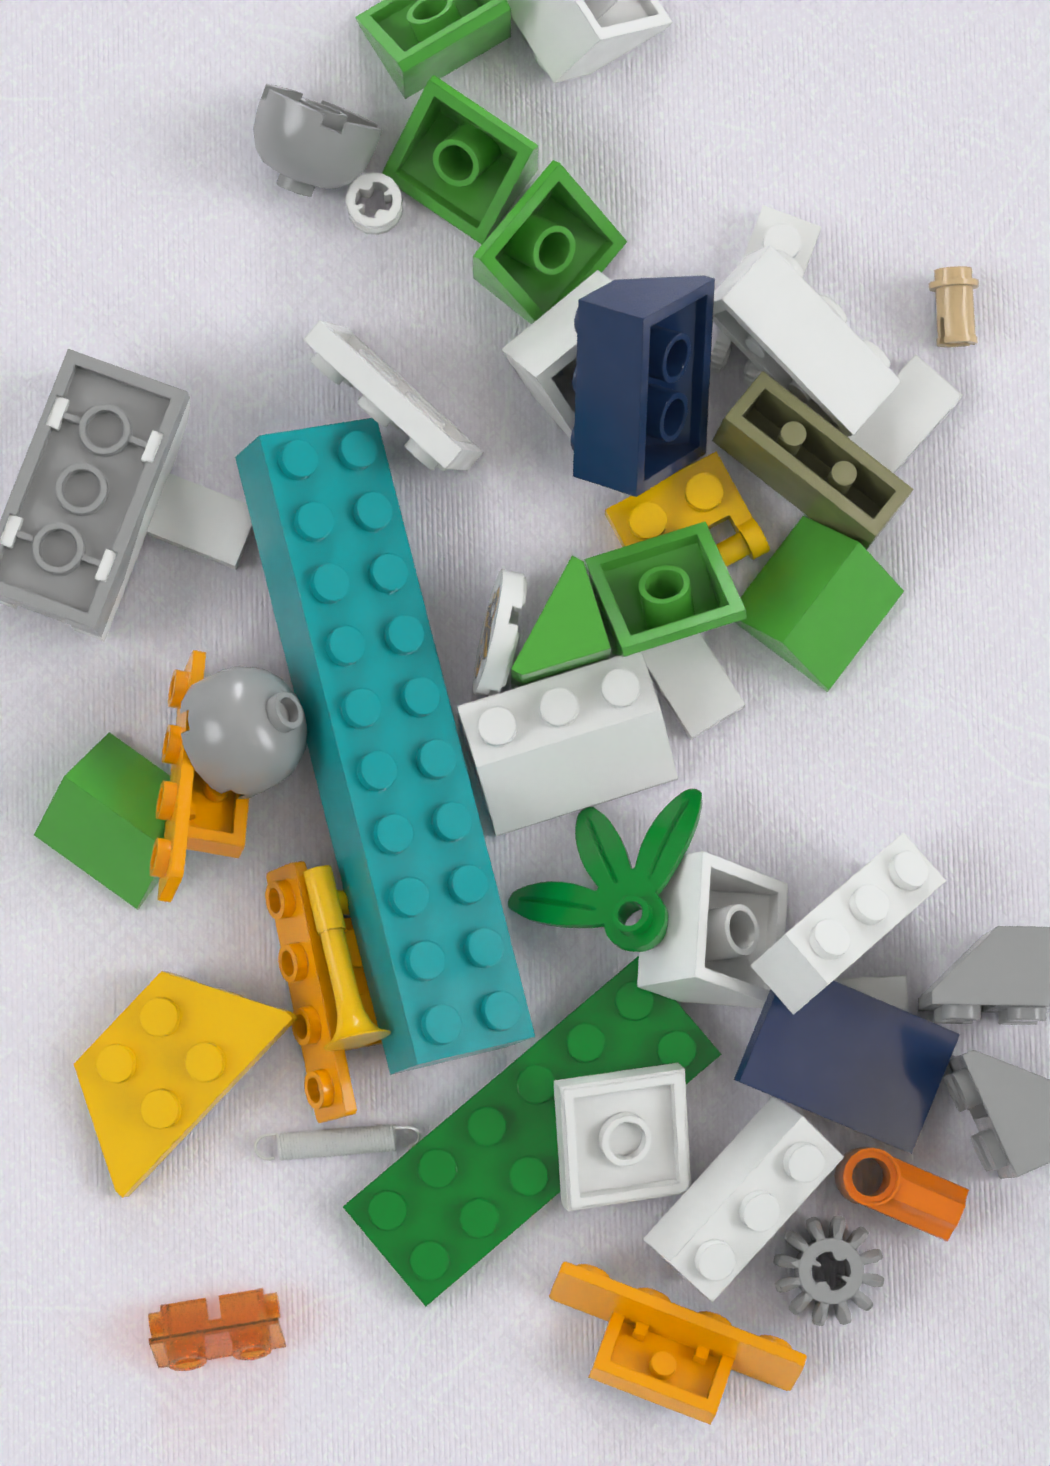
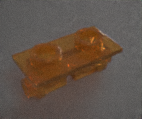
(187, 1338)

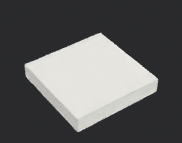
(622, 1136)

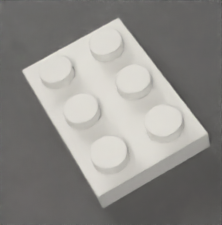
(390, 398)

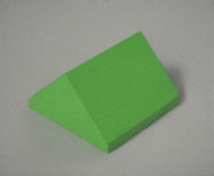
(432, 36)
(461, 160)
(546, 245)
(663, 590)
(818, 601)
(566, 633)
(108, 818)

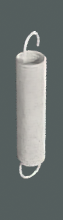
(336, 1142)

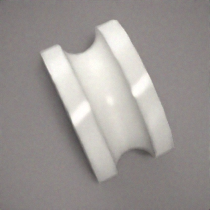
(364, 187)

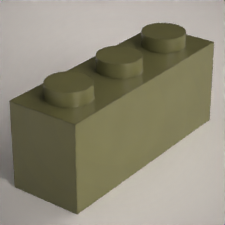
(810, 462)

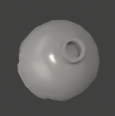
(311, 141)
(243, 730)

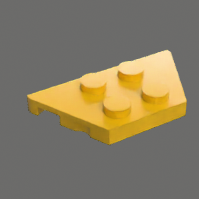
(168, 1068)

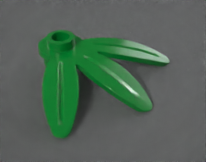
(619, 886)

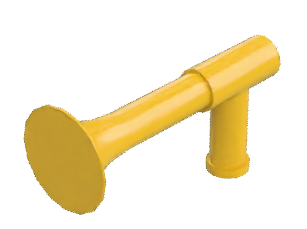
(328, 907)

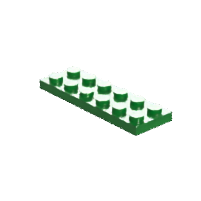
(499, 1150)

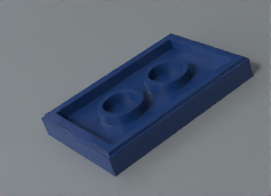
(850, 1062)

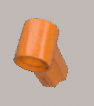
(905, 1193)

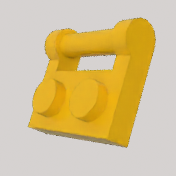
(687, 498)

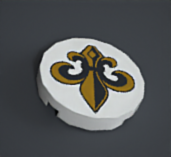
(499, 633)

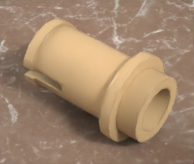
(955, 306)

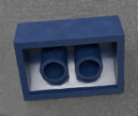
(642, 380)

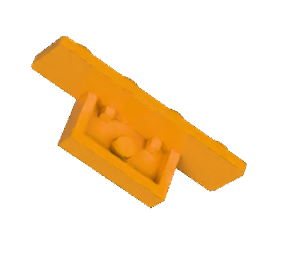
(193, 811)
(311, 992)
(669, 1350)

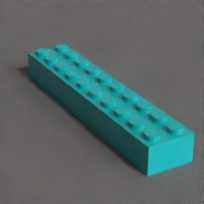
(383, 744)

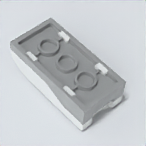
(88, 492)

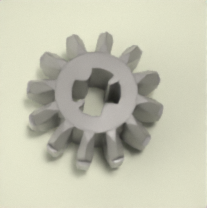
(820, 1290)

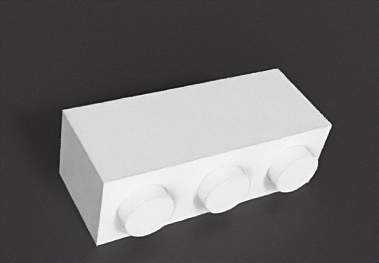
(802, 339)
(847, 923)
(743, 1198)

